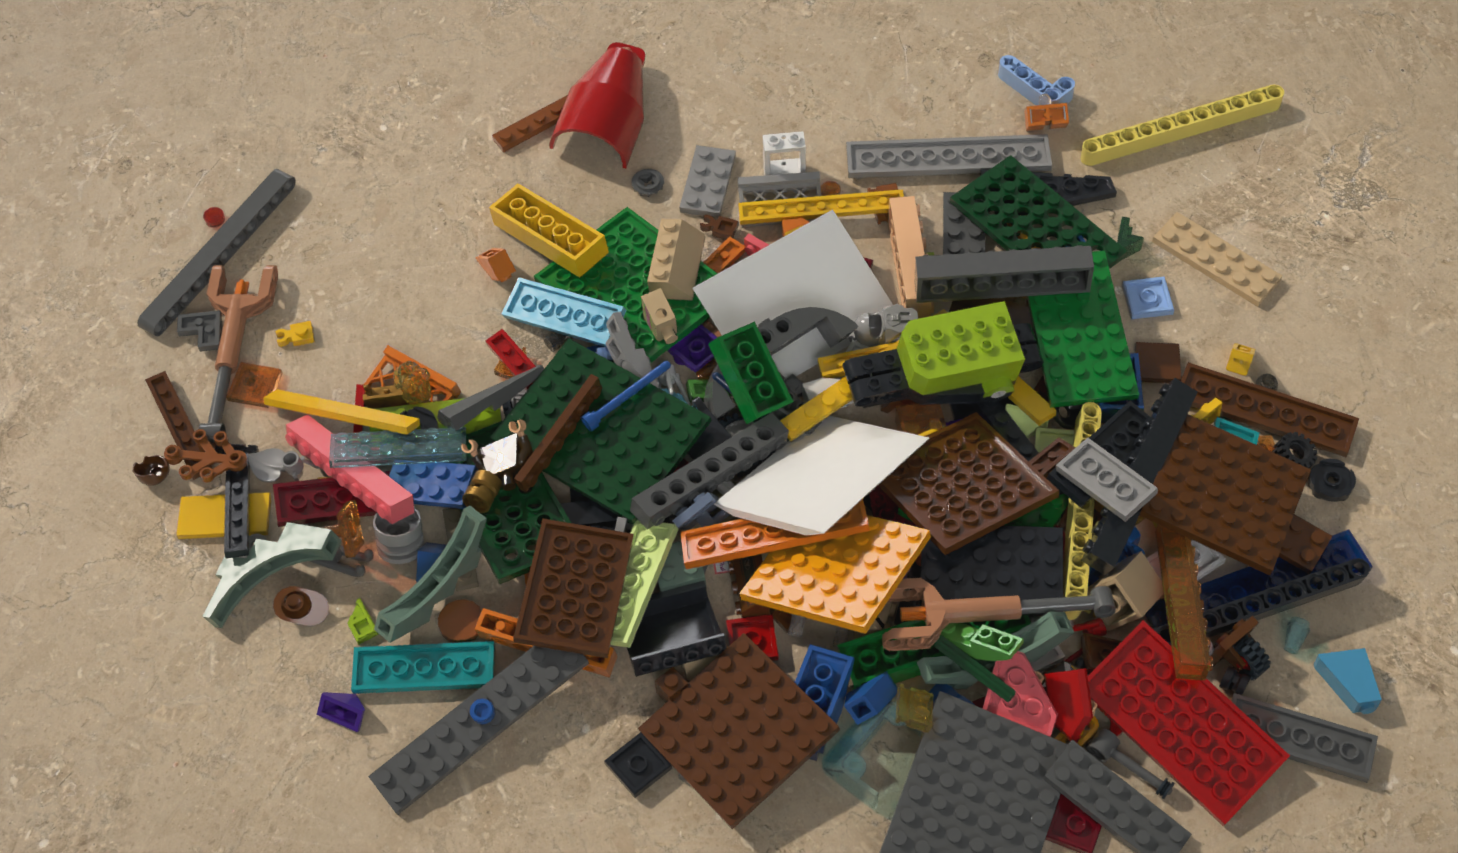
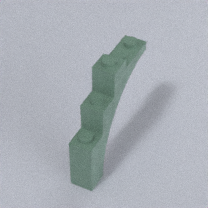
(241, 575)
(438, 582)
(1038, 640)

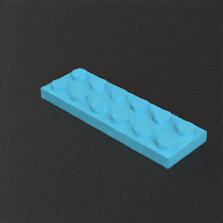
(560, 311)

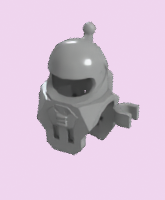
(882, 326)

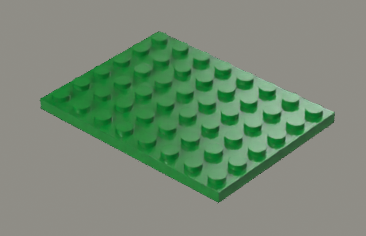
(623, 280)

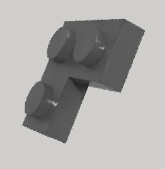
(205, 325)

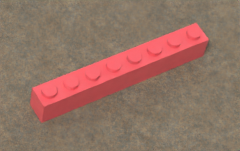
(365, 482)

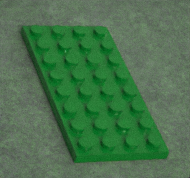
(1084, 343)

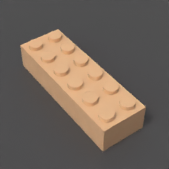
(906, 245)

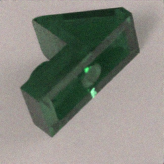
(1130, 242)

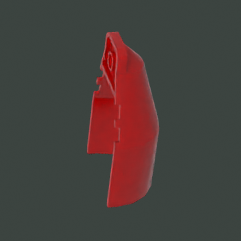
(608, 100)

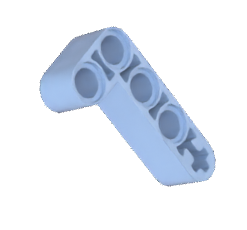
(1033, 85)

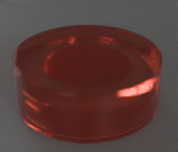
(214, 217)

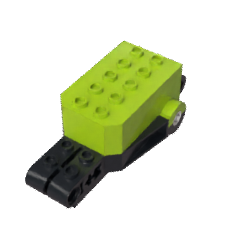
(948, 360)

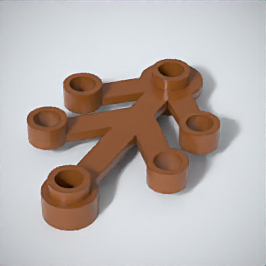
(233, 459)

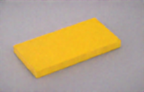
(206, 516)

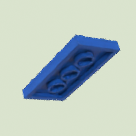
(435, 483)

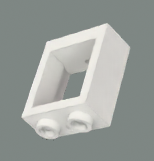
(775, 144)

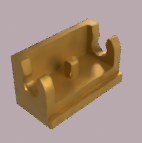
(383, 397)

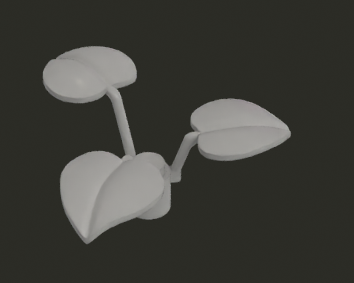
(270, 462)

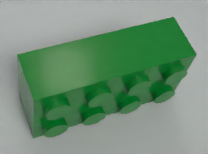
(750, 372)

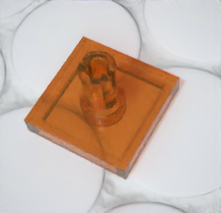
(349, 529)

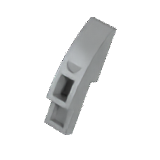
(623, 349)

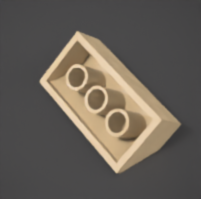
(676, 259)

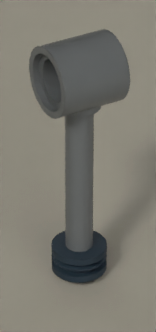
(1105, 746)

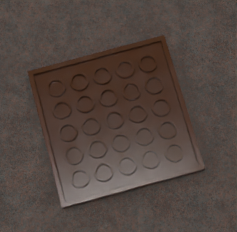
(966, 484)
(1227, 494)
(738, 730)

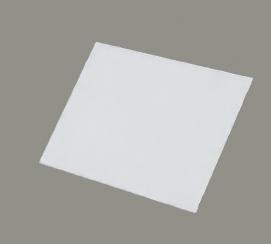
(801, 270)
(819, 475)

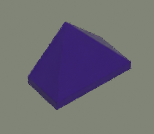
(342, 709)

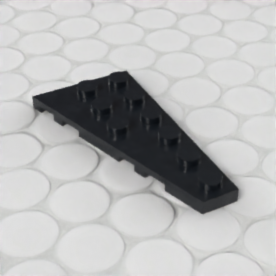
(1073, 189)

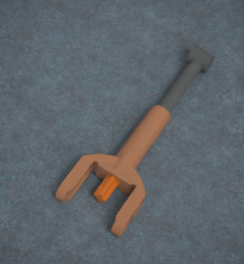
(236, 309)
(940, 612)

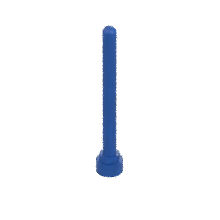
(592, 419)

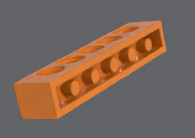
(501, 630)

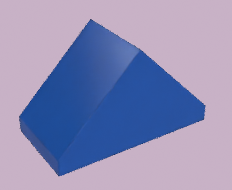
(427, 556)

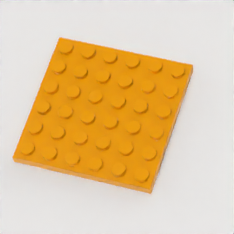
(839, 578)

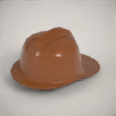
(301, 606)

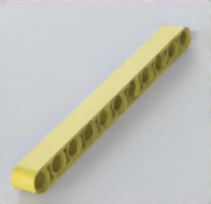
(1181, 125)
(1079, 519)

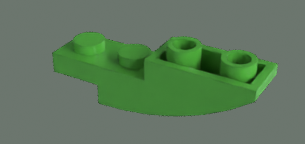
(984, 642)

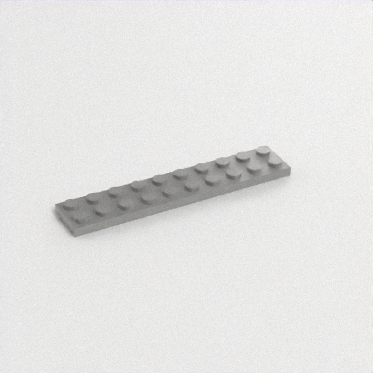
(945, 155)

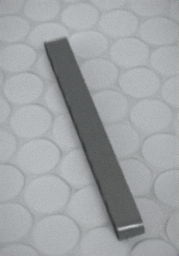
(216, 251)

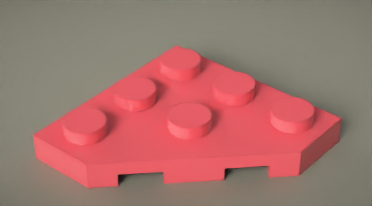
(1030, 704)

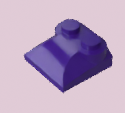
(694, 349)

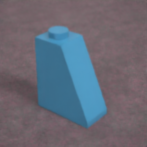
(1350, 678)

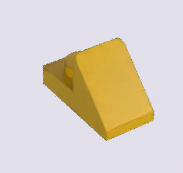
(1240, 359)

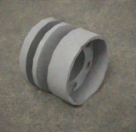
(399, 541)

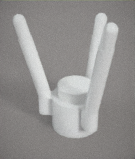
(668, 378)

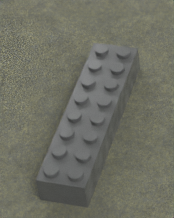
(1003, 274)

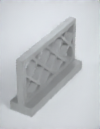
(779, 185)

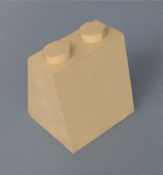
(1133, 589)

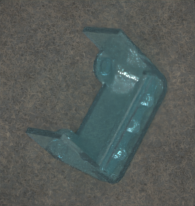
(843, 760)

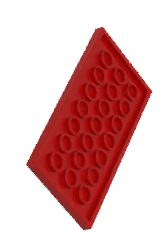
(1184, 724)

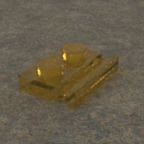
(914, 708)

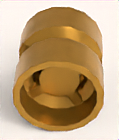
(482, 491)

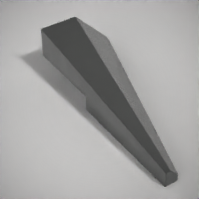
(494, 397)

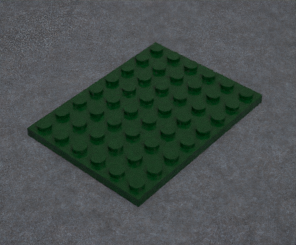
(629, 448)

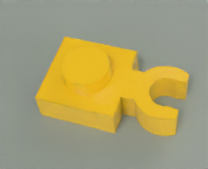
(298, 334)

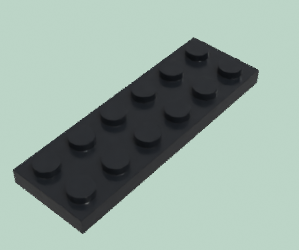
(1115, 437)

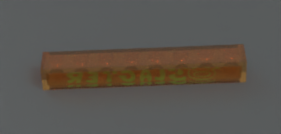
(1183, 605)

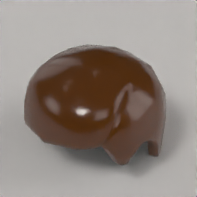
(152, 470)

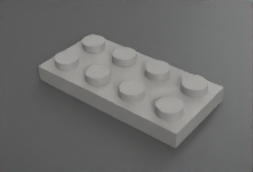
(707, 181)
(1106, 479)

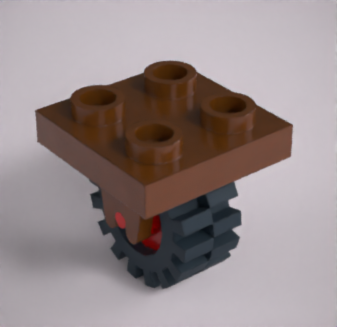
(1242, 650)

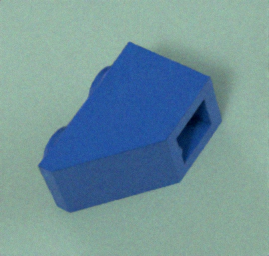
(870, 697)

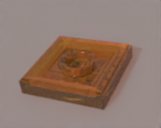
(253, 383)

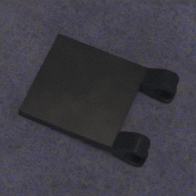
(711, 437)

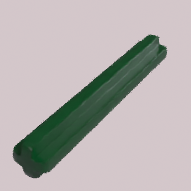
(975, 668)

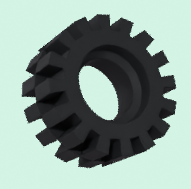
(1298, 444)

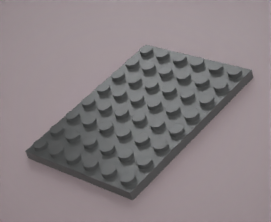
(975, 786)

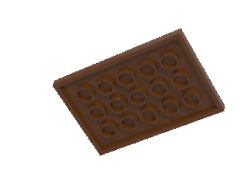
(574, 588)

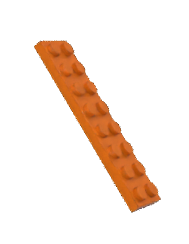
(748, 538)

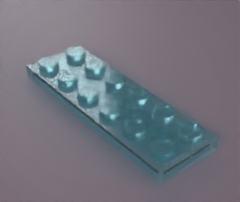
(395, 448)

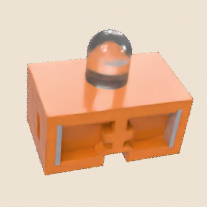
(1046, 114)

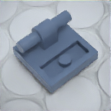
(700, 513)

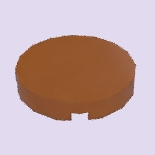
(459, 620)

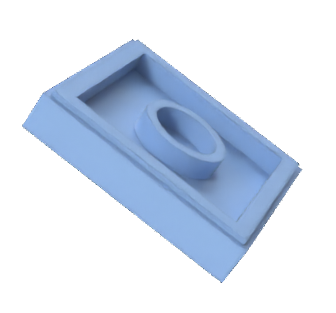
(1148, 297)

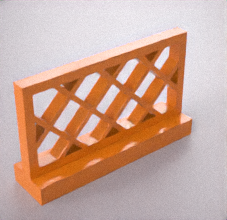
(396, 358)

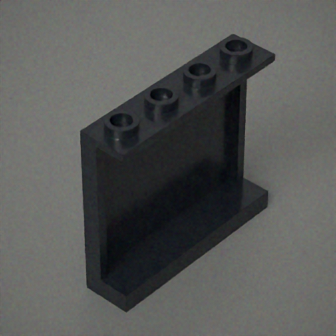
(676, 630)

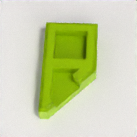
(361, 623)

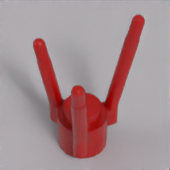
(1093, 627)

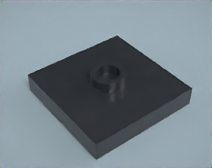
(637, 765)

